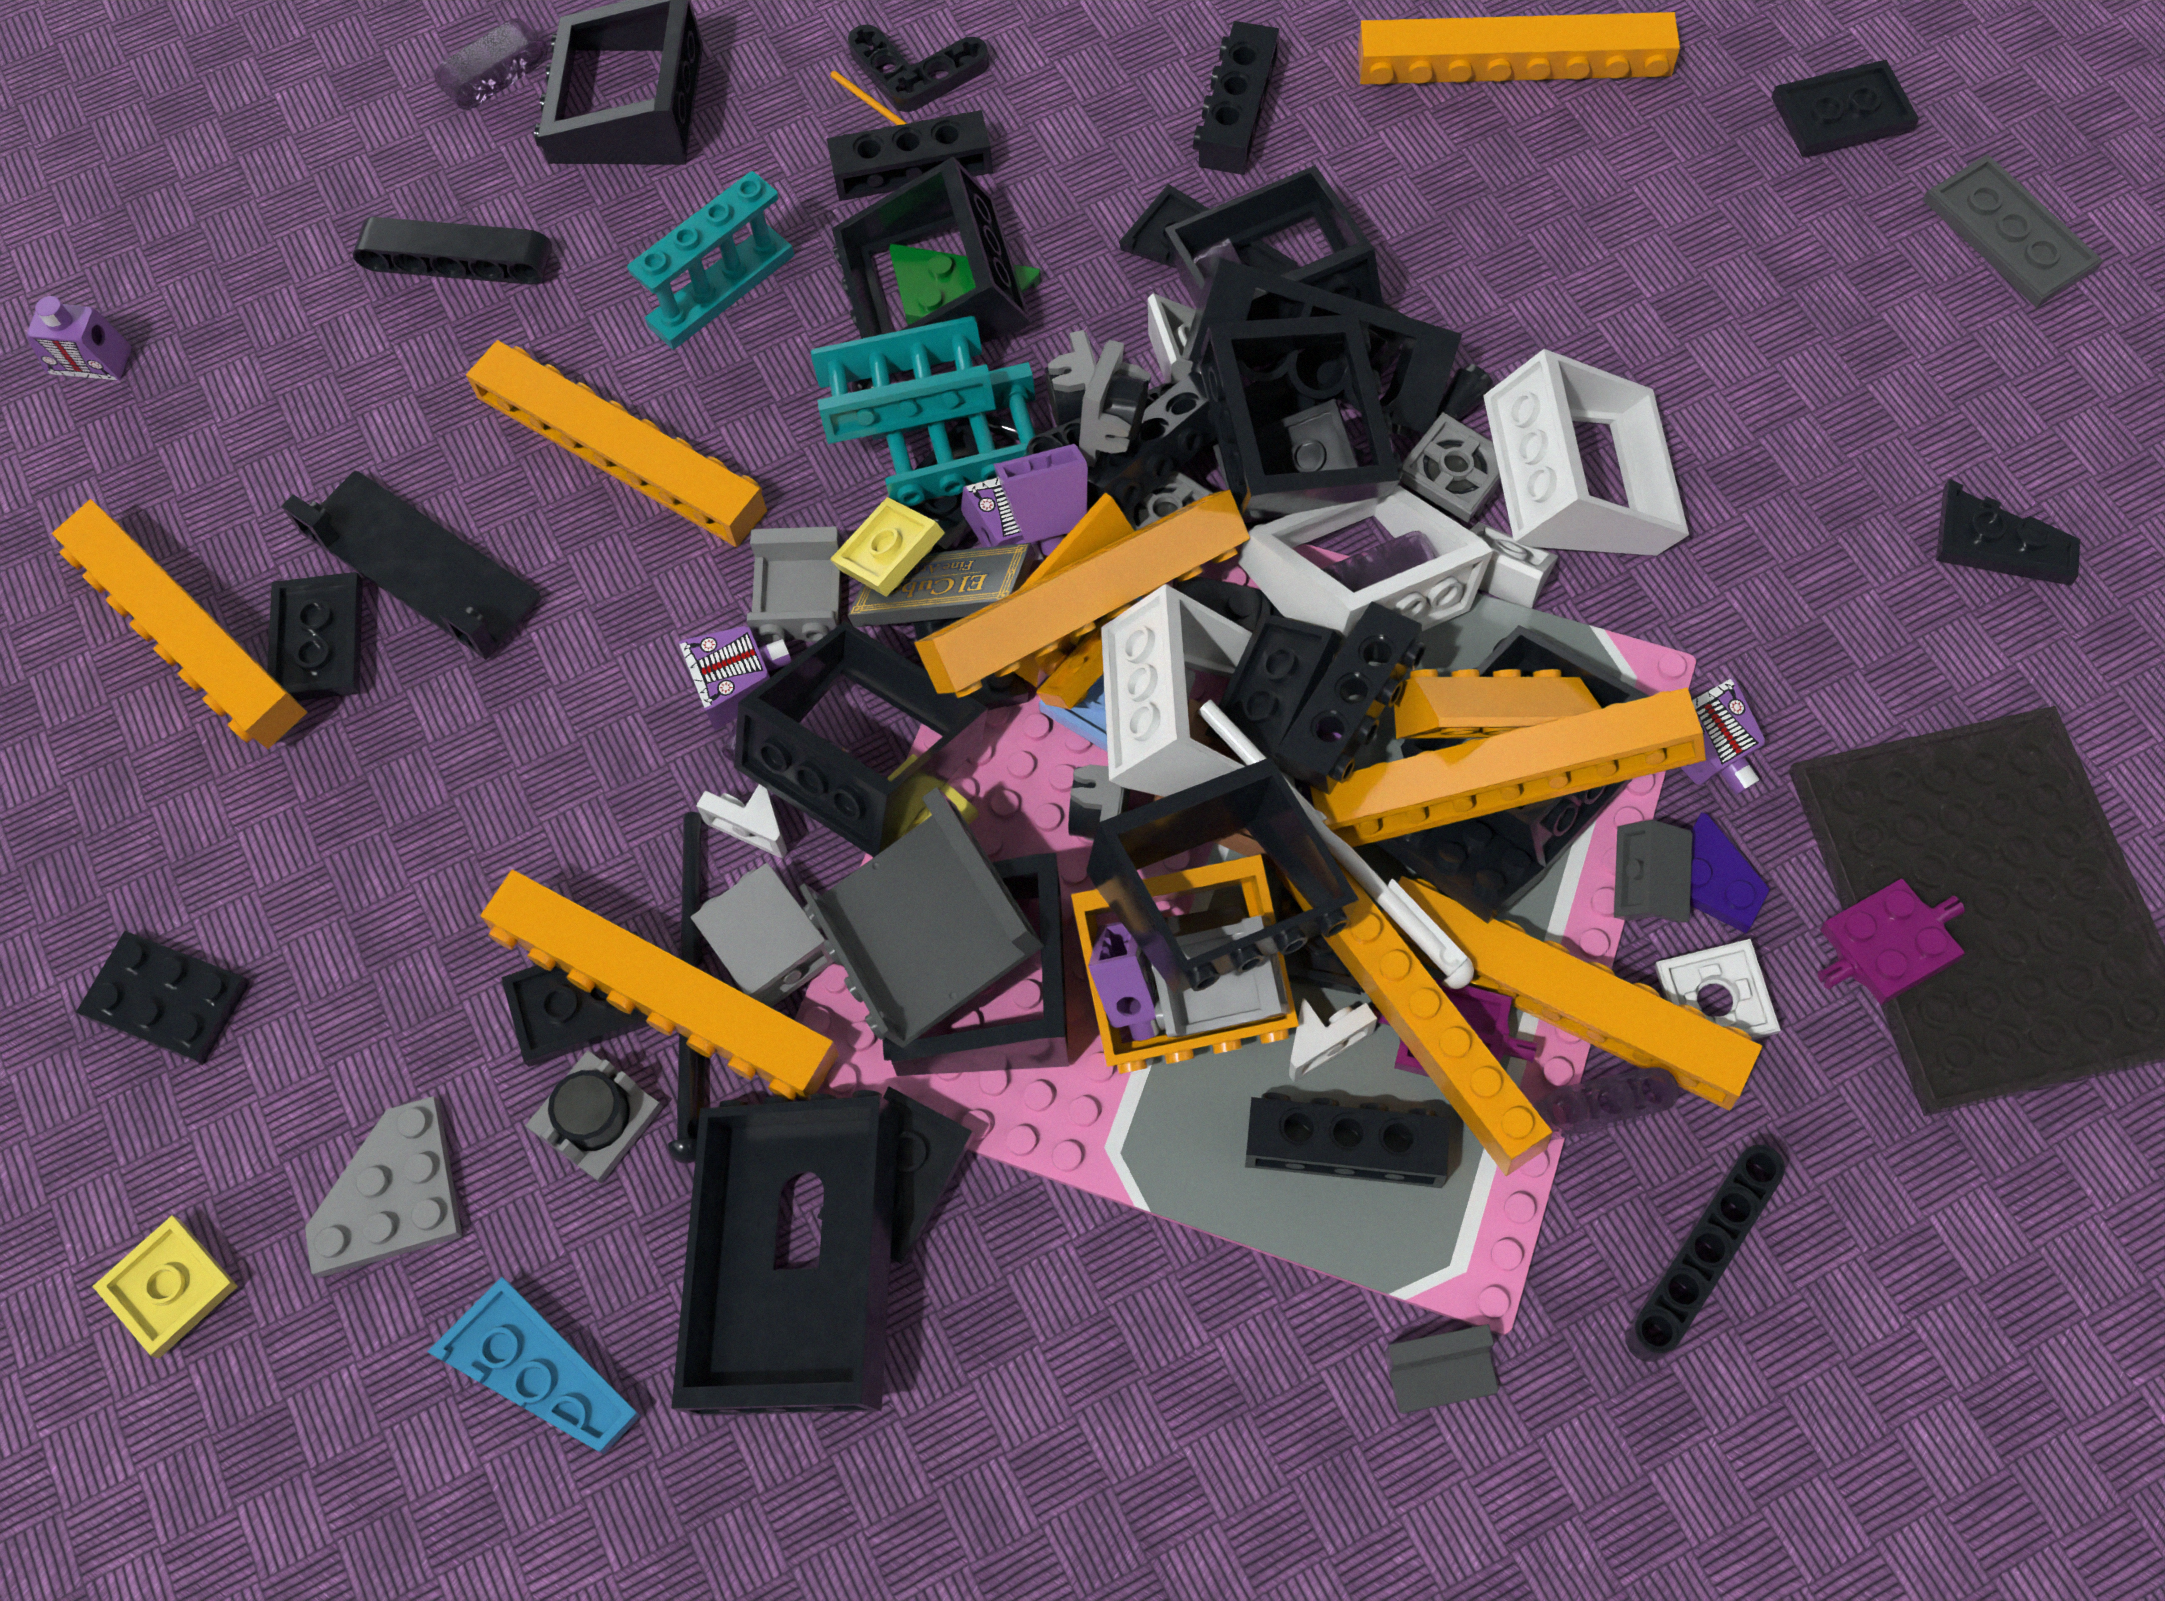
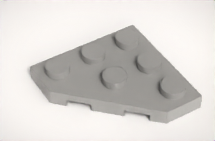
(390, 1196)

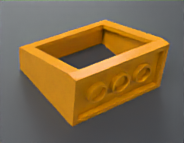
(1133, 1055)

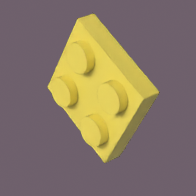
(887, 546)
(165, 1286)

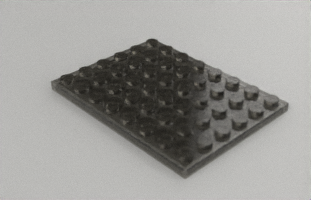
(2053, 930)

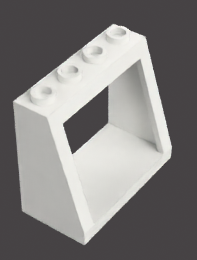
(1543, 467)
(1423, 593)
(1147, 692)

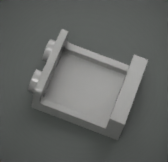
(795, 584)
(763, 936)
(1232, 998)

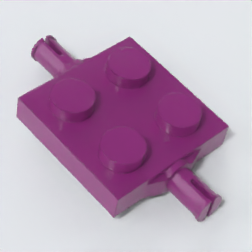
(1891, 941)
(1486, 1015)

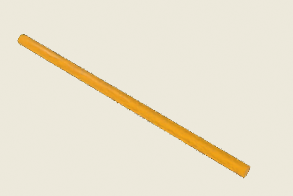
(866, 98)

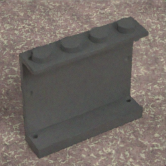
(922, 925)

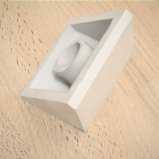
(1168, 332)
(1514, 570)

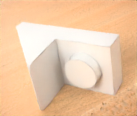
(751, 823)
(1319, 1044)

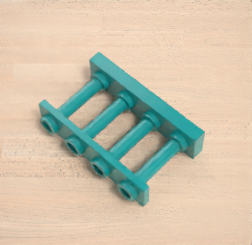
(727, 279)
(1011, 388)
(904, 403)

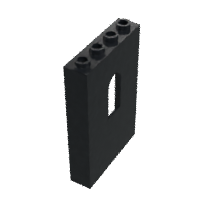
(789, 1336)

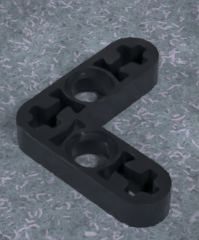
(967, 53)

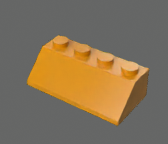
(1097, 529)
(1485, 705)

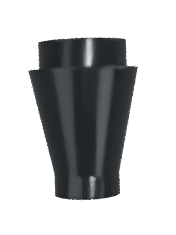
(1464, 391)

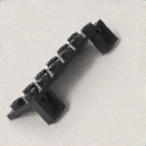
(416, 562)

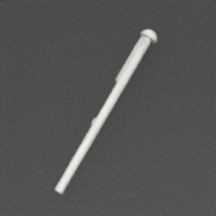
(1390, 897)

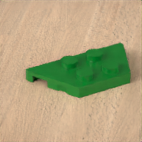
(935, 278)

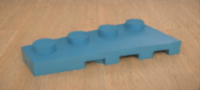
(530, 1363)

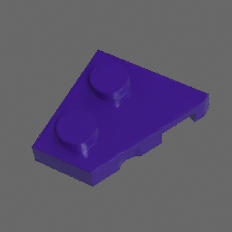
(1722, 879)

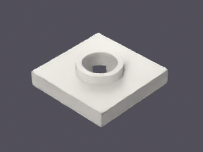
(1731, 967)

